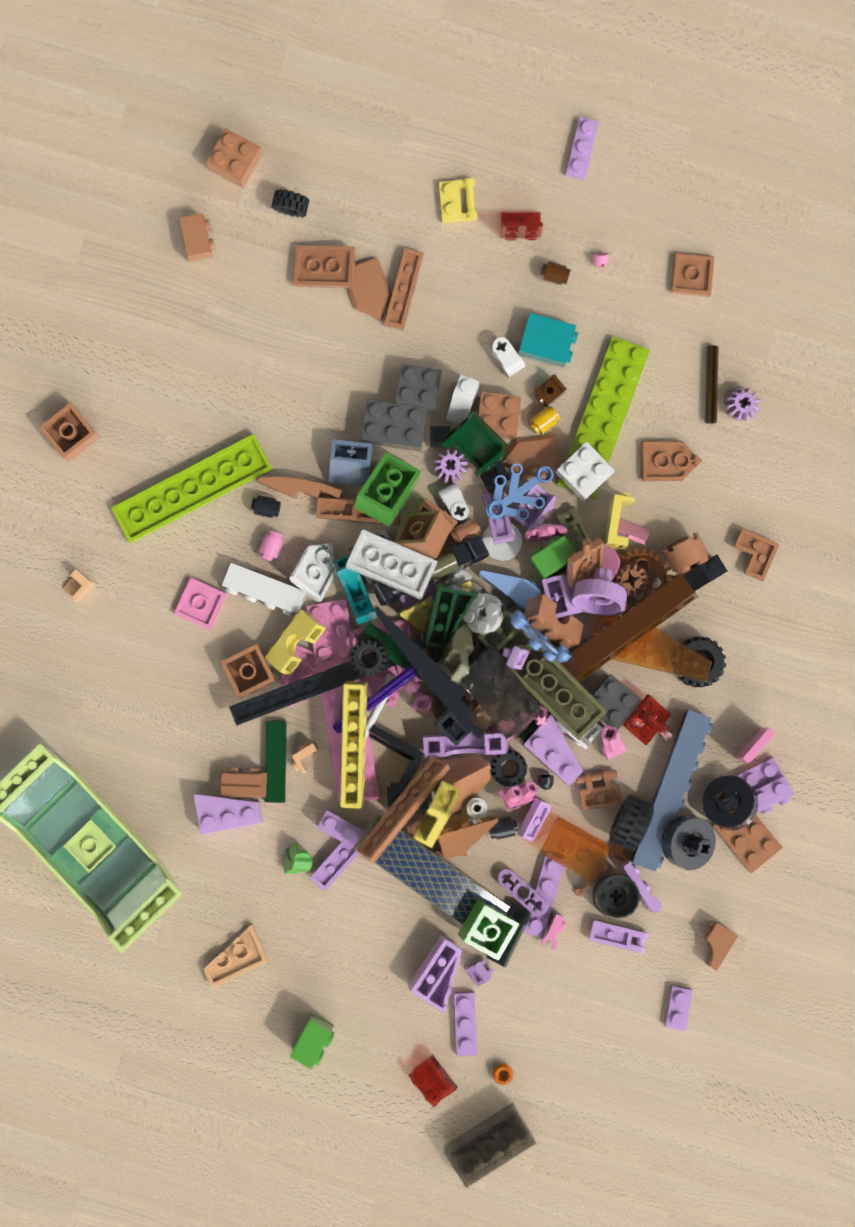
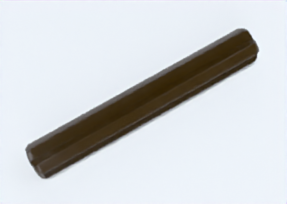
(712, 384)

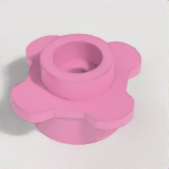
(417, 704)

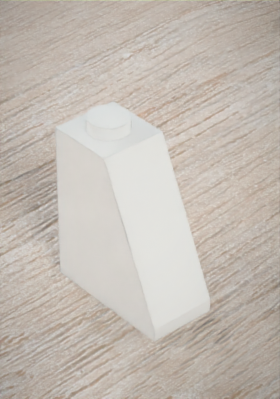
(462, 399)

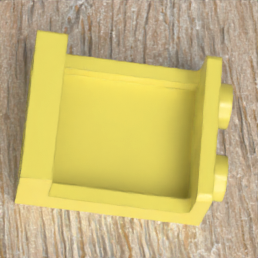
(611, 538)
(437, 815)

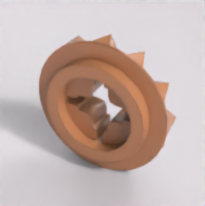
(640, 584)

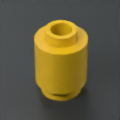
(544, 420)

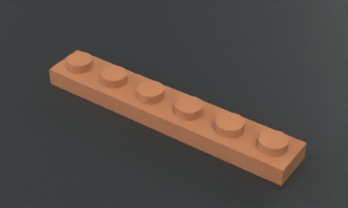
(402, 809)

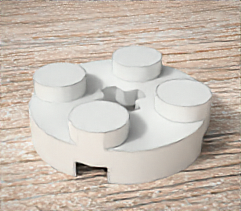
(493, 610)

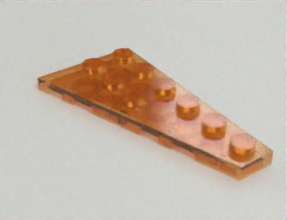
(660, 653)

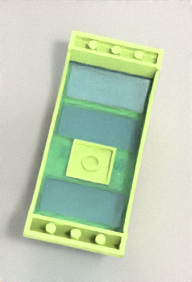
(87, 845)

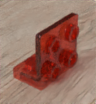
(521, 225)

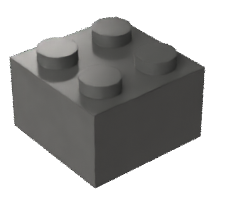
(419, 387)
(617, 700)

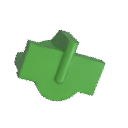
(296, 860)

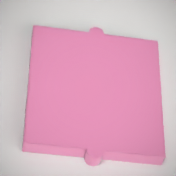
(633, 531)

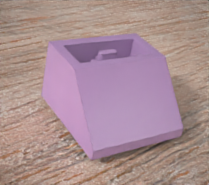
(560, 593)

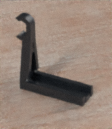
(403, 749)

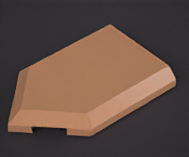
(370, 289)
(533, 454)
(667, 460)

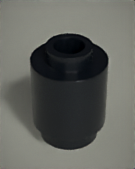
(266, 506)
(504, 828)

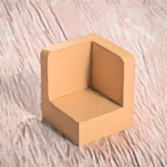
(78, 585)

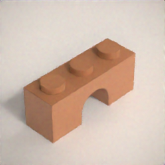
(542, 616)

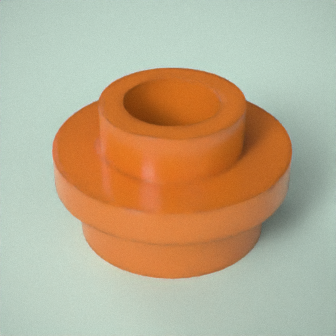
(503, 1080)

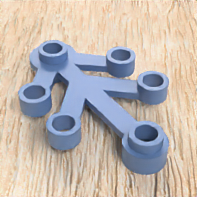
(515, 493)
(538, 639)

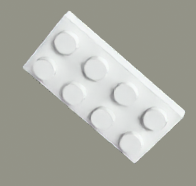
(391, 564)

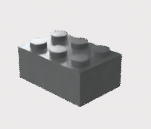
(394, 425)

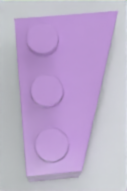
(553, 751)
(225, 813)
(436, 973)

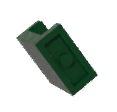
(477, 443)

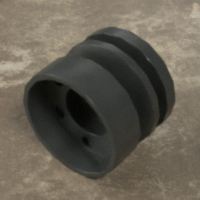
(623, 905)

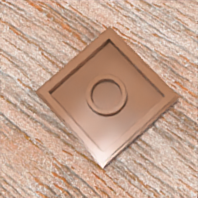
(692, 274)

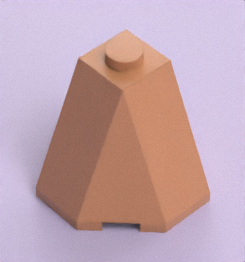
(467, 774)

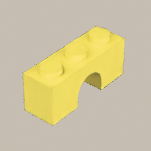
(283, 653)

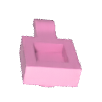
(555, 926)

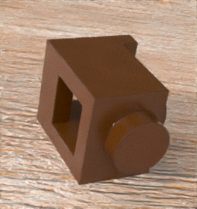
(545, 398)

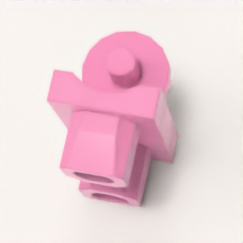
(519, 795)

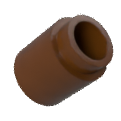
(555, 273)

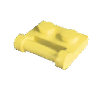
(451, 201)

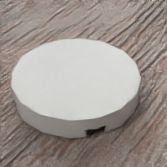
(503, 551)

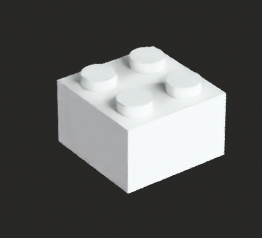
(585, 471)

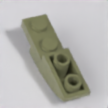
(457, 652)

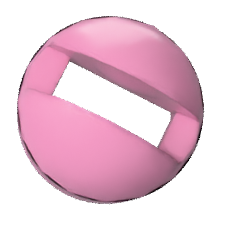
(600, 258)

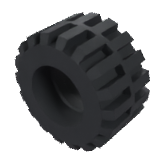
(715, 655)
(631, 823)

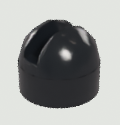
(546, 781)

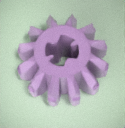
(736, 408)
(458, 467)

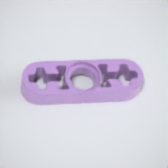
(530, 906)

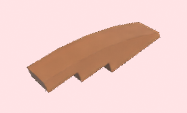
(293, 486)
(344, 511)

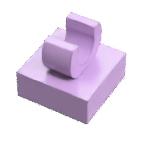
(516, 657)
(479, 973)

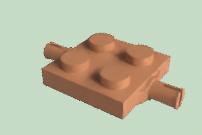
(584, 562)

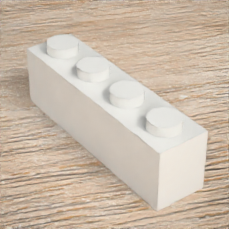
(264, 589)

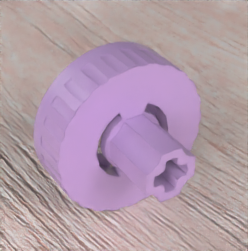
(600, 595)

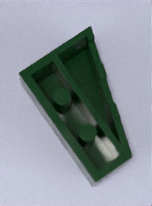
(446, 611)

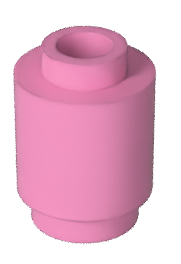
(271, 545)

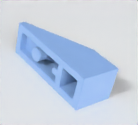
(513, 588)

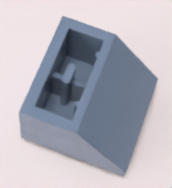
(350, 462)

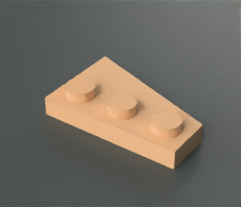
(237, 959)

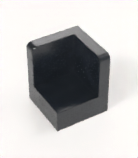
(488, 477)

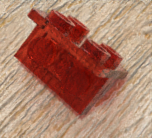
(649, 720)

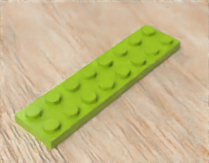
(610, 399)
(191, 488)

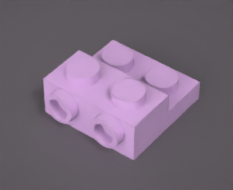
(768, 784)

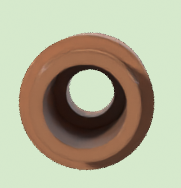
(465, 532)

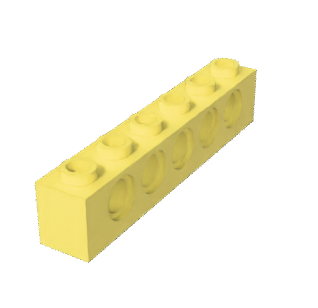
(353, 744)

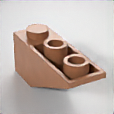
(460, 840)

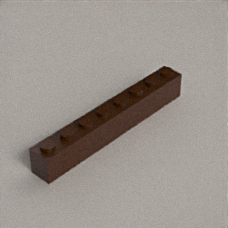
(630, 627)

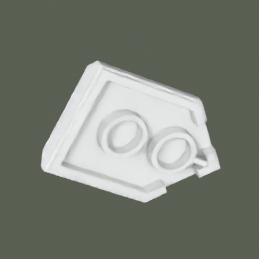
(315, 570)

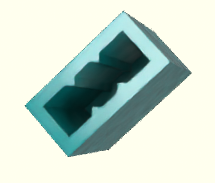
(548, 340)

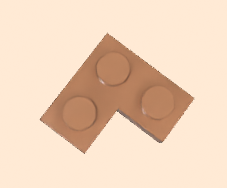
(761, 551)

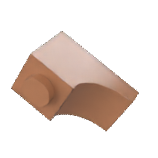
(720, 943)

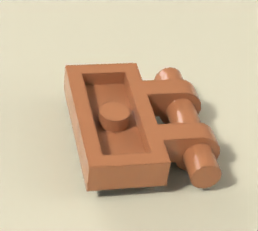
(600, 796)

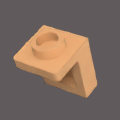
(304, 751)

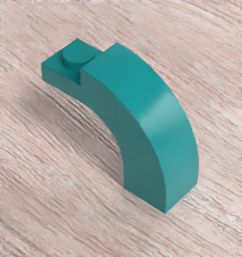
(355, 591)

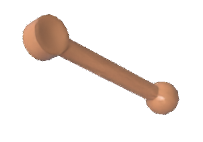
(578, 891)

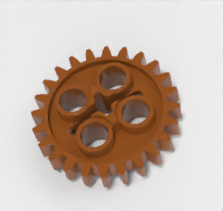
(653, 563)

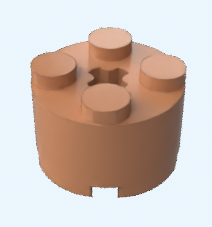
(686, 553)

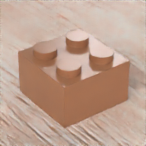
(234, 158)
(501, 413)
(69, 432)
(424, 533)
(248, 671)

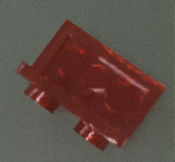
(432, 1080)

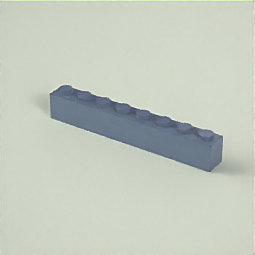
(673, 786)

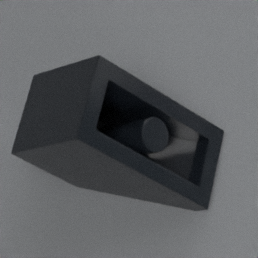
(705, 572)

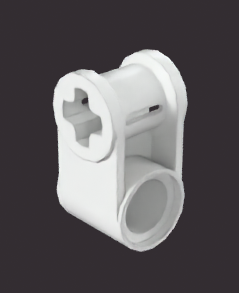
(509, 359)
(453, 500)

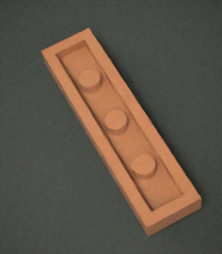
(404, 289)

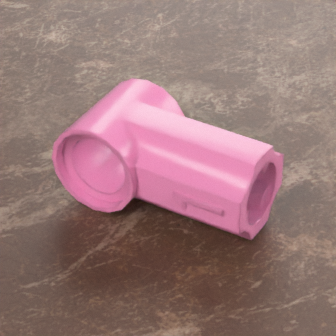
(611, 742)

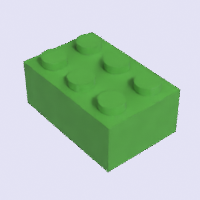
(387, 489)

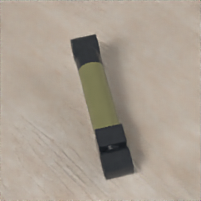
(456, 559)

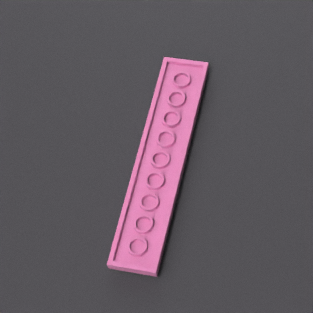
(332, 650)

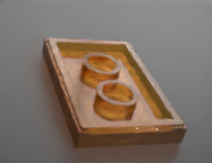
(575, 849)

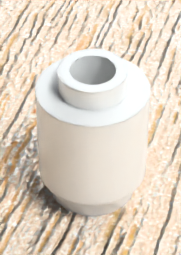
(473, 801)

